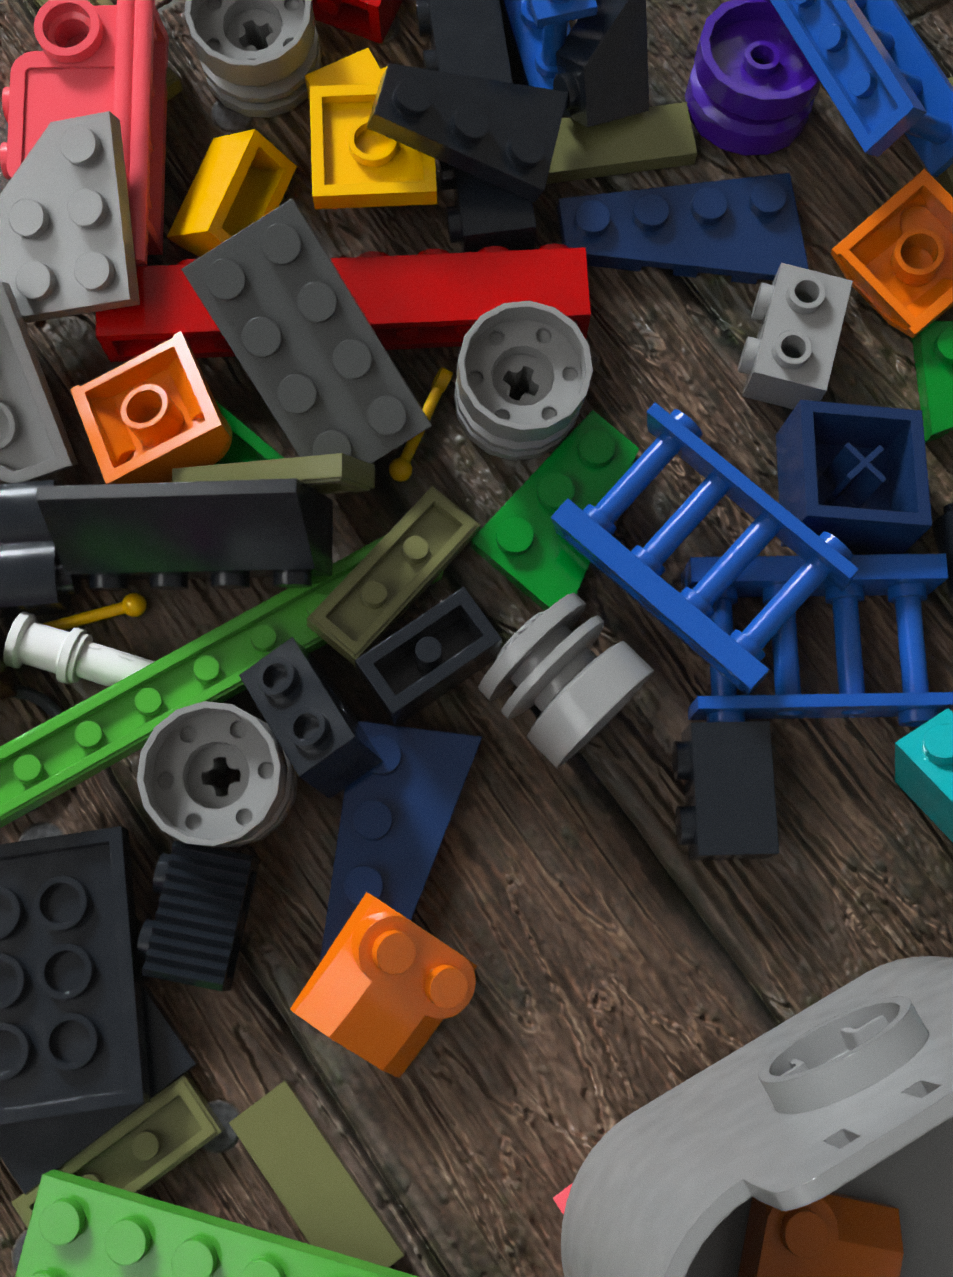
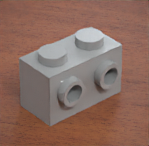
(796, 336)

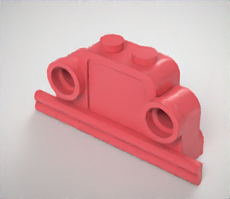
(93, 65)

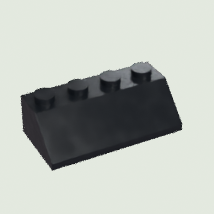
(191, 532)

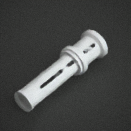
(67, 653)

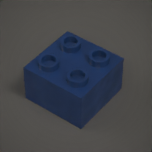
(856, 474)

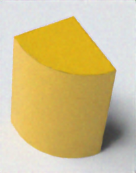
(233, 188)

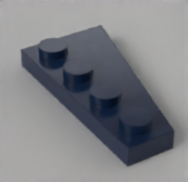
(704, 227)
(396, 820)

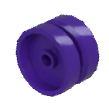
(749, 80)

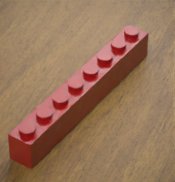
(406, 298)

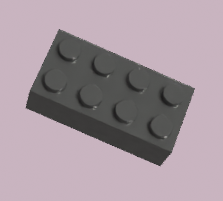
(305, 340)

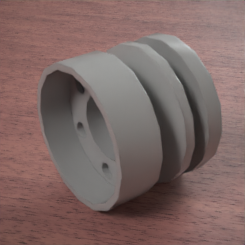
(255, 52)
(526, 348)
(564, 678)
(181, 767)

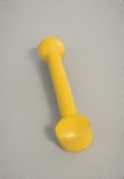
(400, 468)
(132, 605)

